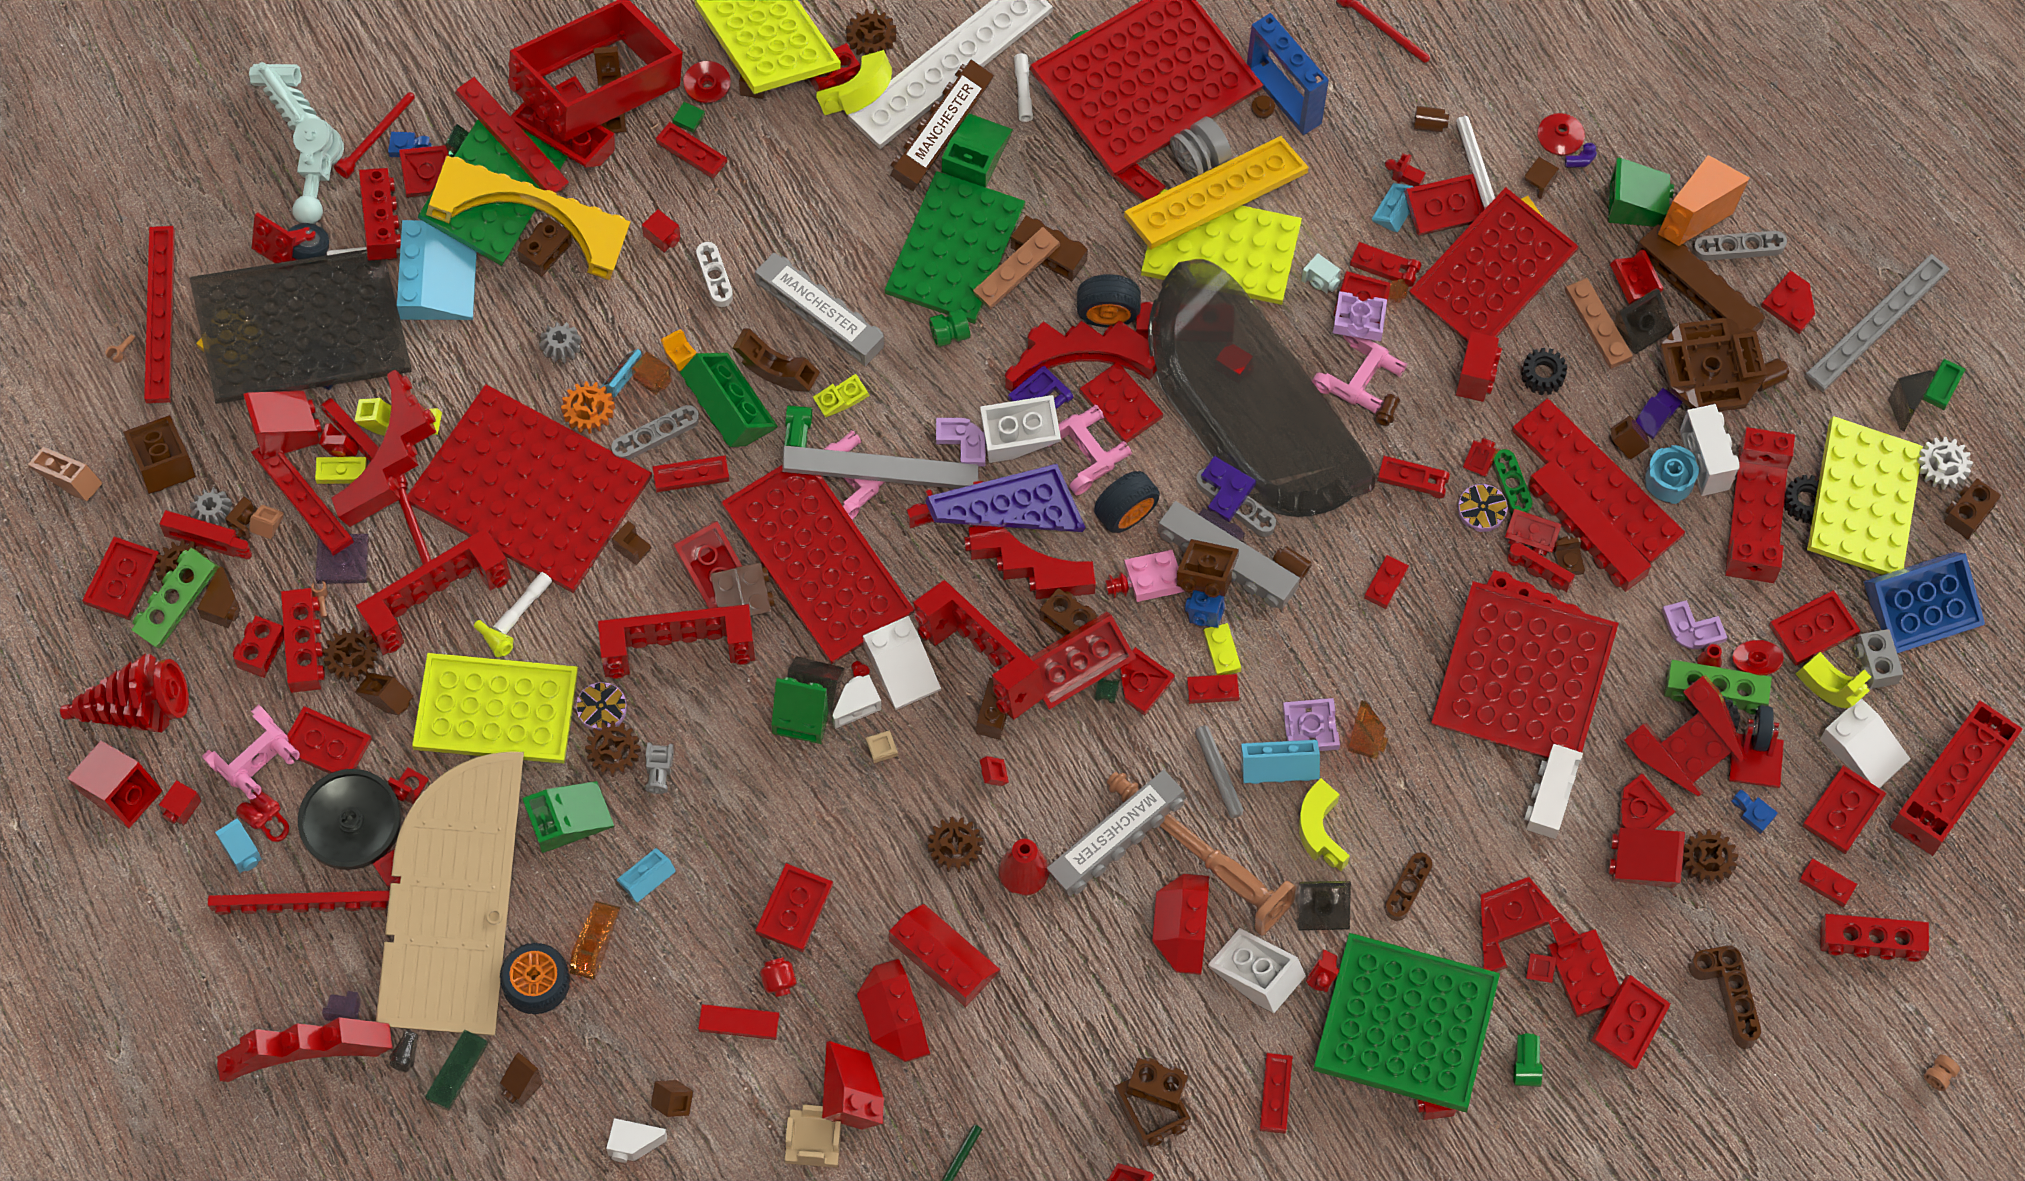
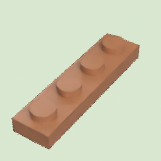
(1016, 268)
(1598, 323)

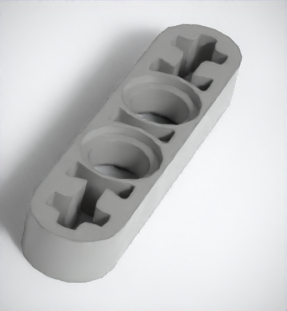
(1740, 248)
(656, 435)
(1263, 516)

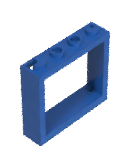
(1302, 111)

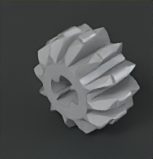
(551, 346)
(217, 501)

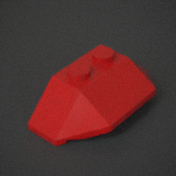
(1182, 922)
(892, 1012)

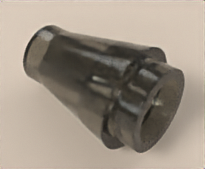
(404, 1053)

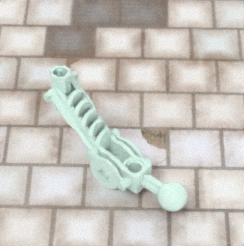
(314, 138)

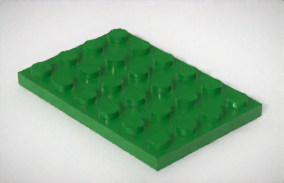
(495, 226)
(954, 245)

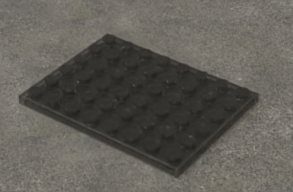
(299, 325)

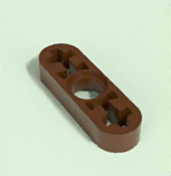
(1406, 905)

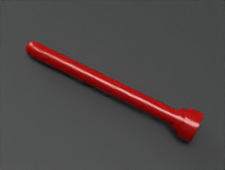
(1386, 28)
(346, 166)
(411, 520)

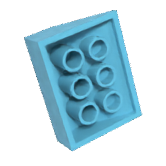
(434, 275)

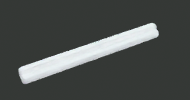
(1475, 160)

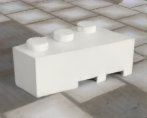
(1553, 791)

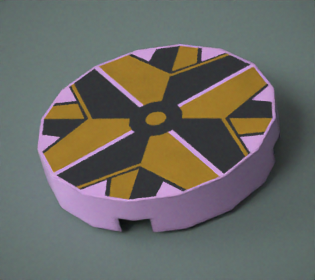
(1482, 507)
(601, 704)

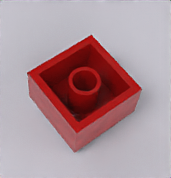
(1479, 367)

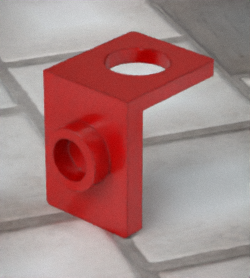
(405, 792)

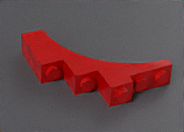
(1082, 344)
(377, 483)
(1020, 561)
(301, 1042)

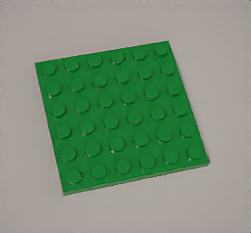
(1407, 1022)

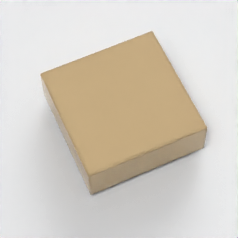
(881, 746)

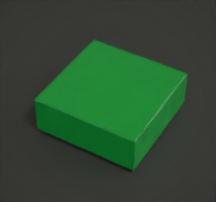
(688, 117)

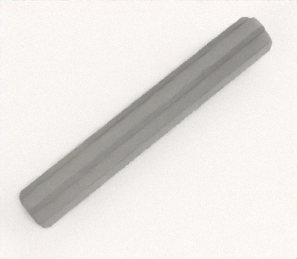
(1219, 771)

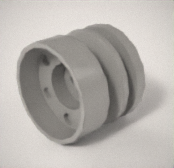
(1200, 147)

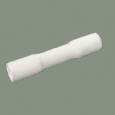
(1024, 100)
(532, 592)

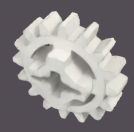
(1956, 466)

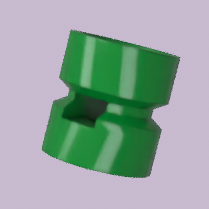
(948, 328)

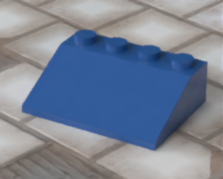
(1926, 601)

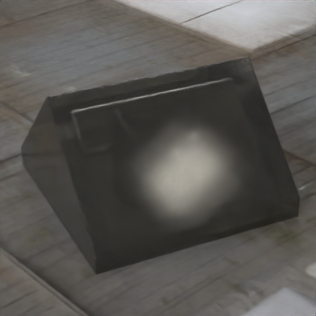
(1644, 321)
(1908, 395)
(825, 674)
(1323, 905)

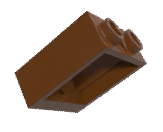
(1156, 1137)

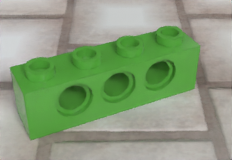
(188, 592)
(1729, 680)

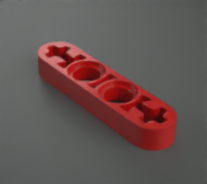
(349, 428)

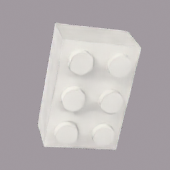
(1706, 439)

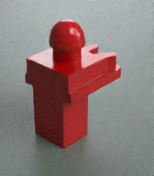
(1404, 171)
(1323, 972)

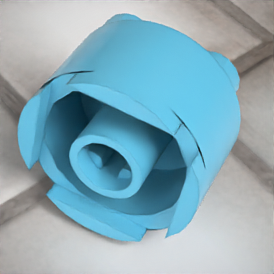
(1672, 474)

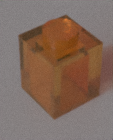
(651, 373)

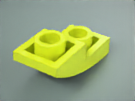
(838, 398)

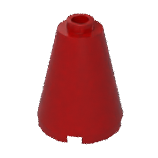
(1023, 868)

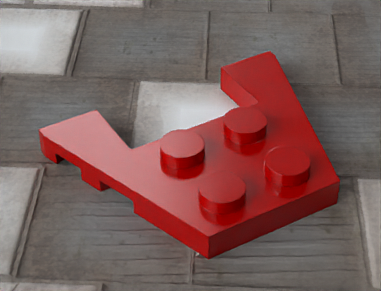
(1515, 911)

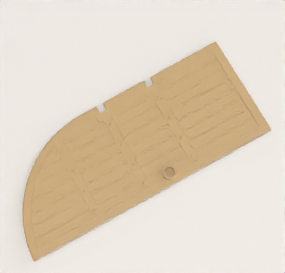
(452, 900)

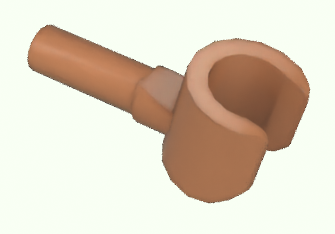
(113, 349)
(322, 594)

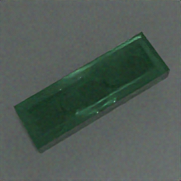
(456, 1070)

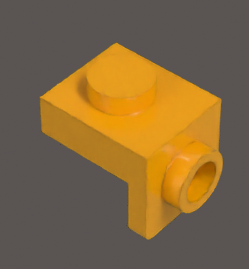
(677, 349)

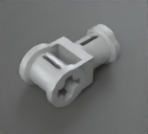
(658, 763)

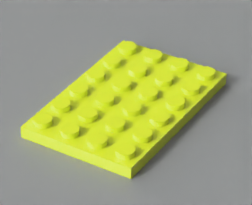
(769, 40)
(1244, 242)
(1865, 497)
(495, 707)

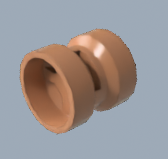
(1941, 1072)

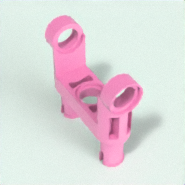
(1355, 391)
(1100, 460)
(864, 488)
(241, 770)

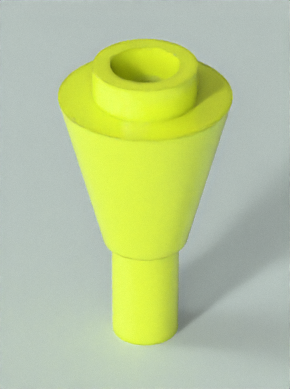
(498, 642)

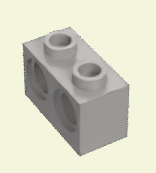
(1884, 658)

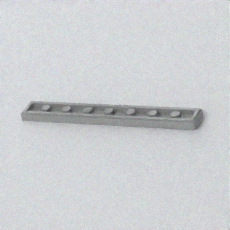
(1877, 323)
(878, 467)

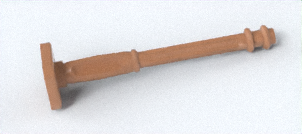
(1270, 904)

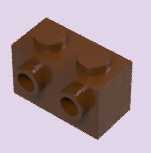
(544, 246)

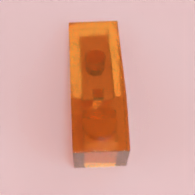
(1367, 733)
(594, 940)

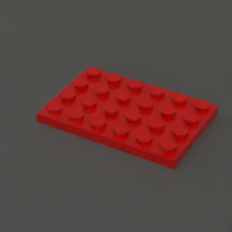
(1494, 268)

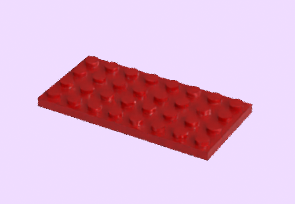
(817, 559)

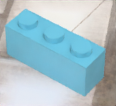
(1280, 761)

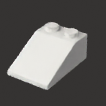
(1019, 427)
(901, 662)
(1865, 744)
(1258, 969)

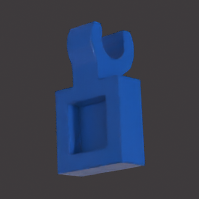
(406, 140)
(1757, 813)

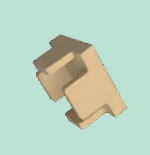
(812, 1138)

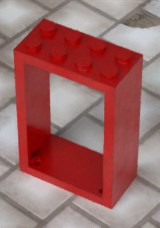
(577, 40)

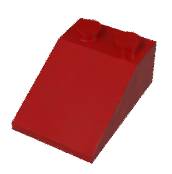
(705, 553)
(851, 1088)

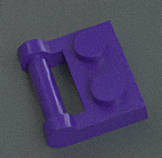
(1042, 384)

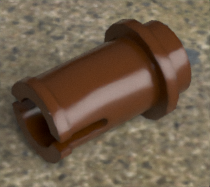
(1385, 414)

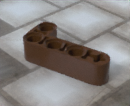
(1731, 996)

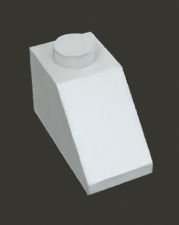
(856, 701)
(633, 1140)

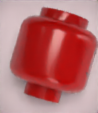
(778, 977)

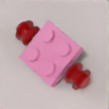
(1148, 576)

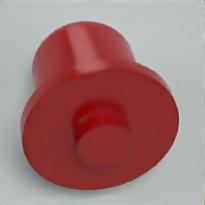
(860, 669)

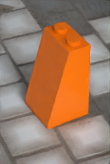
(1703, 201)

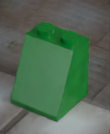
(1638, 194)

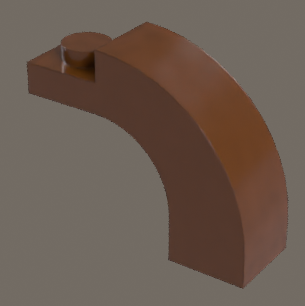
(608, 70)
(779, 369)

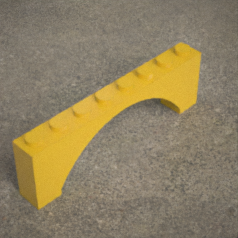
(469, 186)

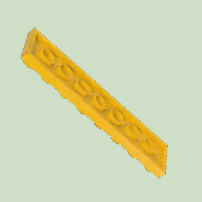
(1215, 192)

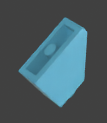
(238, 846)

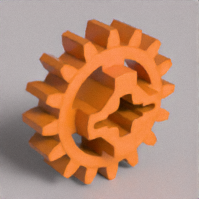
(595, 400)

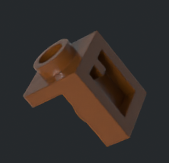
(239, 516)
(1568, 555)

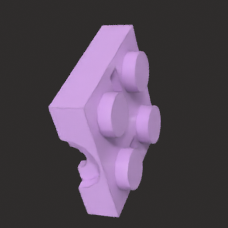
(1359, 317)
(1315, 724)

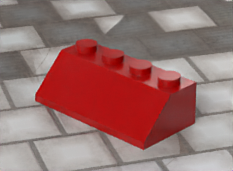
(587, 149)
(942, 954)

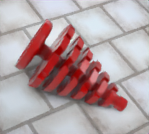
(137, 696)

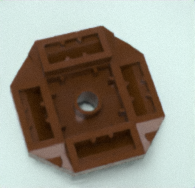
(1718, 344)

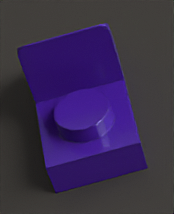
(1658, 412)

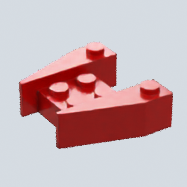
(1696, 744)

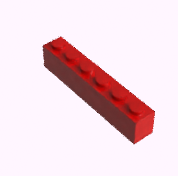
(1585, 520)

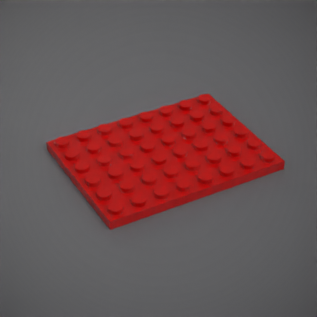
(1144, 79)
(532, 485)

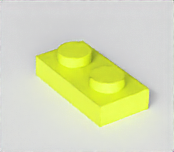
(339, 469)
(1222, 650)

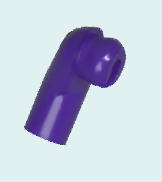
(1583, 159)

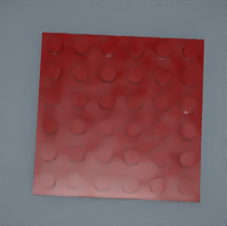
(1524, 672)

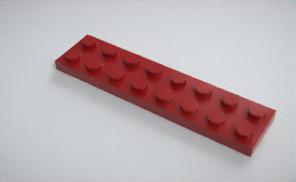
(1622, 501)

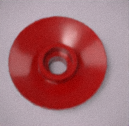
(707, 73)
(1561, 142)
(1758, 657)

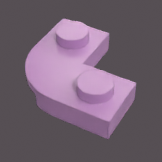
(965, 433)
(1691, 633)

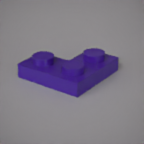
(1232, 485)

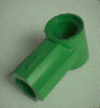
(797, 422)
(1527, 1068)

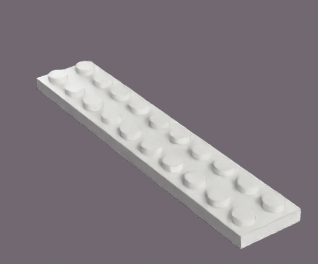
(923, 81)

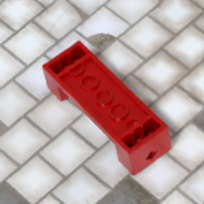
(1759, 505)
(475, 553)
(945, 611)
(665, 628)
(1956, 778)

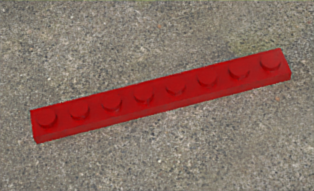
(159, 314)
(298, 902)

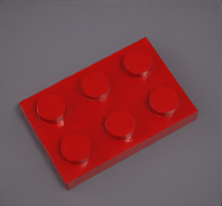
(1444, 204)
(1122, 402)
(121, 578)
(1814, 628)
(327, 742)
(1844, 809)
(794, 907)
(1585, 973)
(1630, 1022)

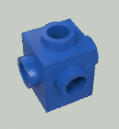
(1205, 609)

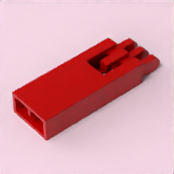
(204, 534)

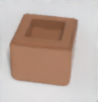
(265, 521)

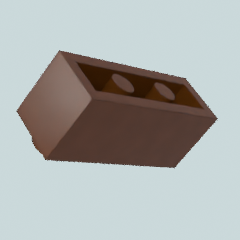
(1065, 260)

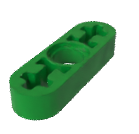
(1513, 472)

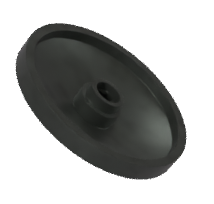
(349, 819)

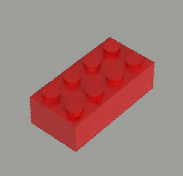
(1081, 659)

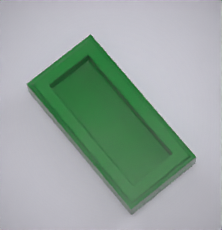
(1944, 384)

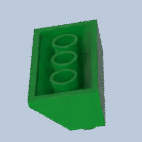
(727, 398)

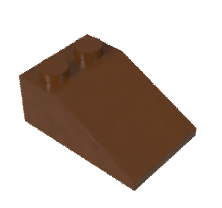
(159, 454)

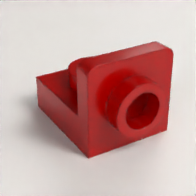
(1481, 456)
(919, 513)

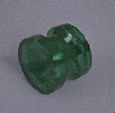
(1107, 690)

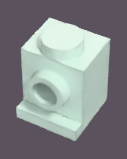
(1321, 274)

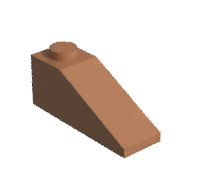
(66, 473)

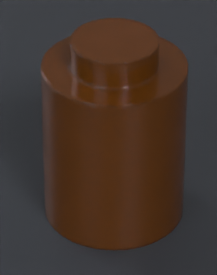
(1430, 119)
(1776, 373)
(1292, 562)

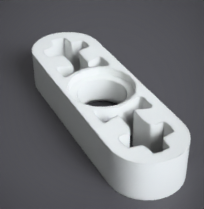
(716, 264)

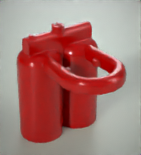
(259, 812)

